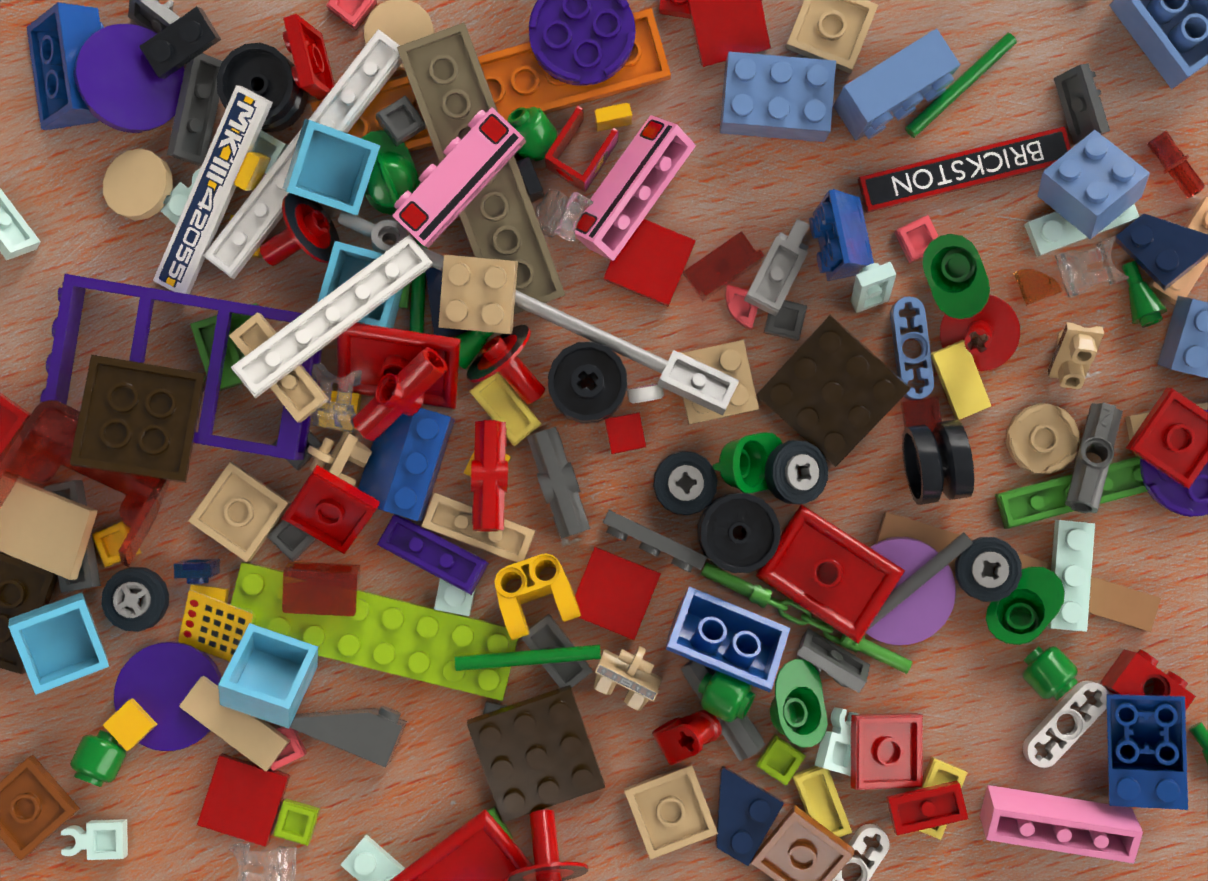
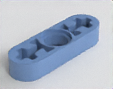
(900, 323)

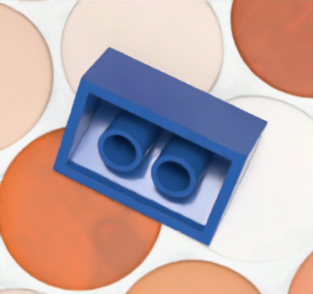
(53, 47)
(407, 463)
(727, 639)

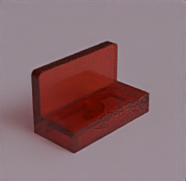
(722, 266)
(320, 588)

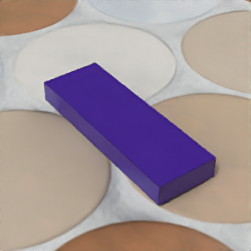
(433, 554)

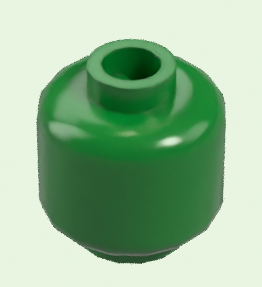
(536, 130)
(1049, 672)
(725, 696)
(98, 758)

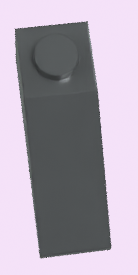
(363, 732)

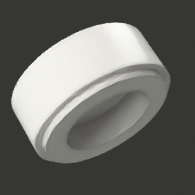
(645, 393)

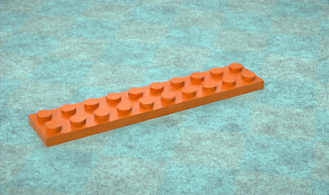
(520, 81)

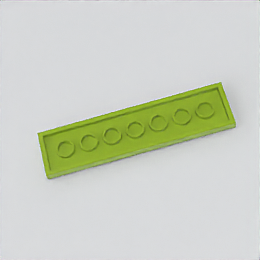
(384, 634)

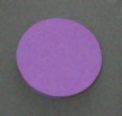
(923, 610)

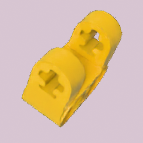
(532, 589)

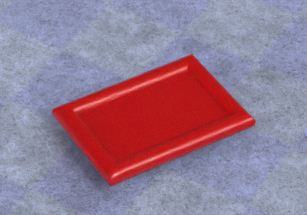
(388, 350)
(830, 573)
(471, 853)

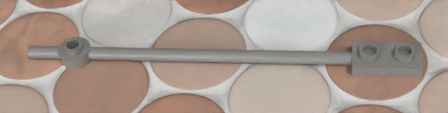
(679, 373)

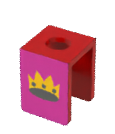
(567, 173)

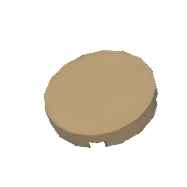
(400, 21)
(137, 184)
(1042, 438)

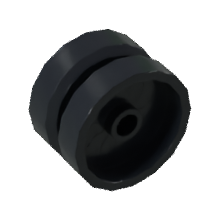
(268, 75)
(581, 362)
(938, 462)
(757, 522)

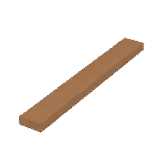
(1106, 598)

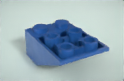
(841, 235)
(1147, 751)

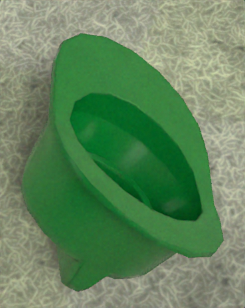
(391, 174)
(956, 276)
(744, 461)
(1028, 608)
(799, 704)

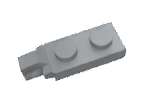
(779, 270)

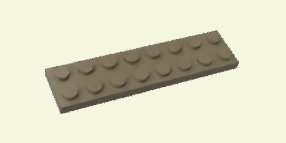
(501, 217)

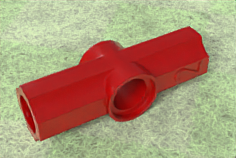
(400, 394)
(489, 476)

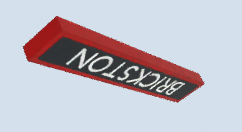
(963, 169)

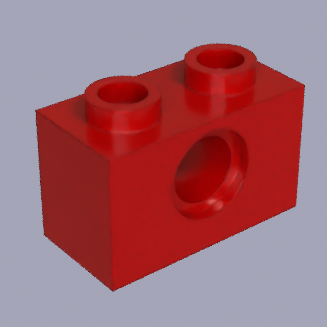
(1134, 669)

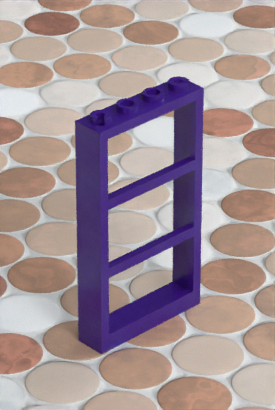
(65, 330)

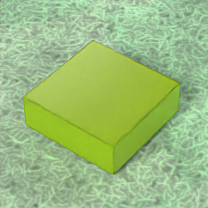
(780, 759)
(296, 822)

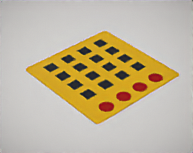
(213, 625)

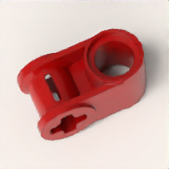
(686, 735)

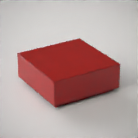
(625, 433)

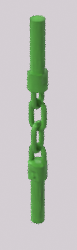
(762, 597)

